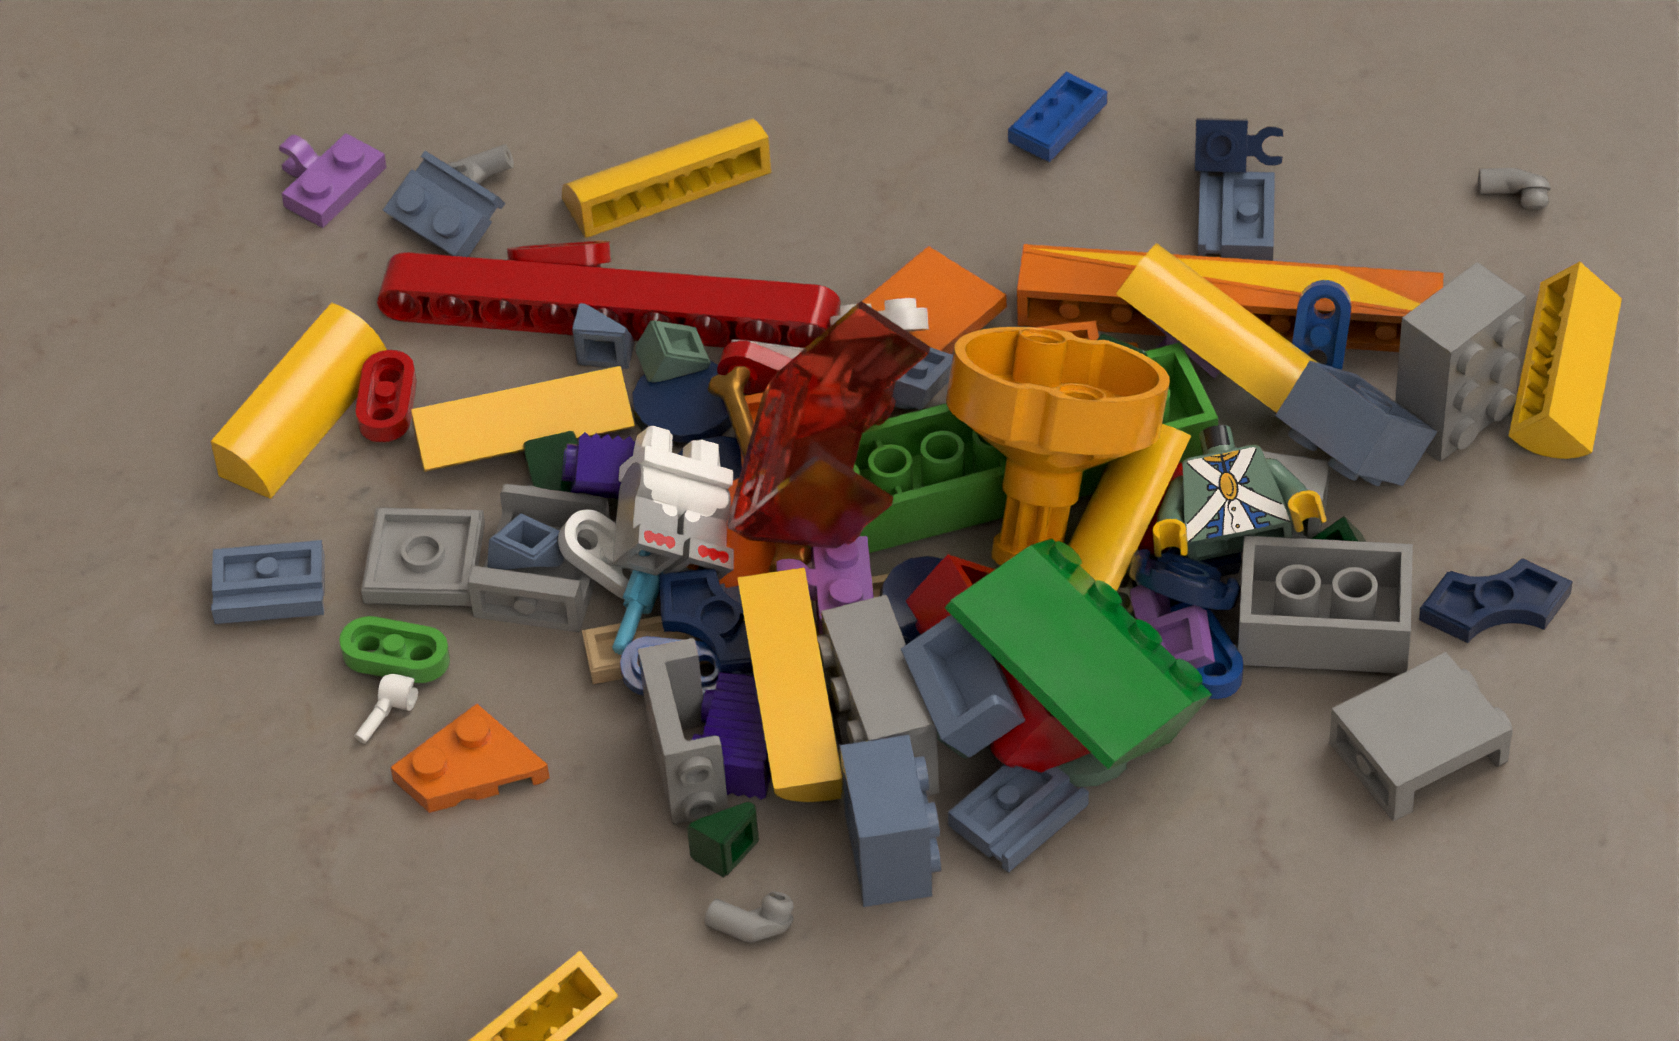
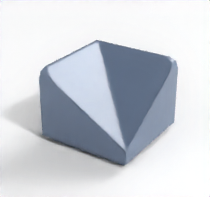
(601, 340)
(524, 544)

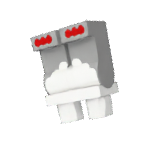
(673, 507)

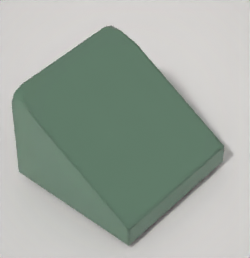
(670, 351)

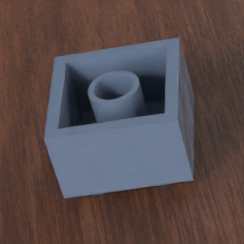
(1354, 425)
(889, 820)

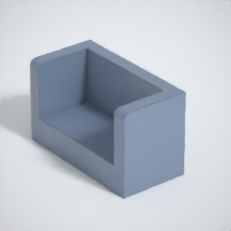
(962, 687)

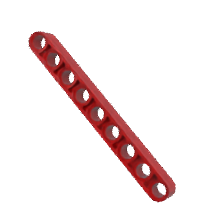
(548, 296)

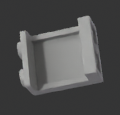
(537, 594)
(673, 702)
(1417, 731)

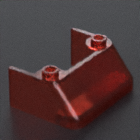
(808, 432)

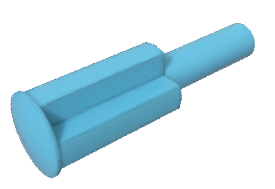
(639, 600)

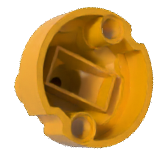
(1053, 412)

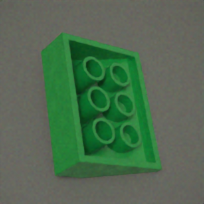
(1081, 653)

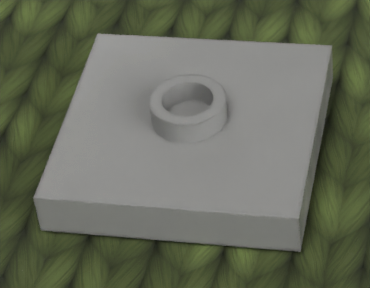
(422, 556)

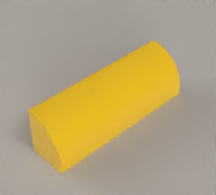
(668, 177)
(1214, 326)
(1566, 365)
(296, 403)
(505, 419)
(1125, 505)
(791, 686)
(554, 1006)

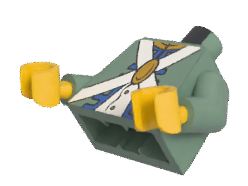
(1230, 497)

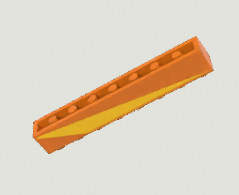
(1082, 285)

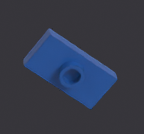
(1057, 116)

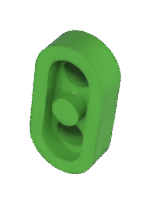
(399, 647)

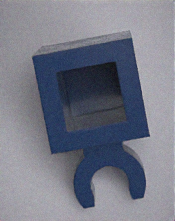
(1225, 145)

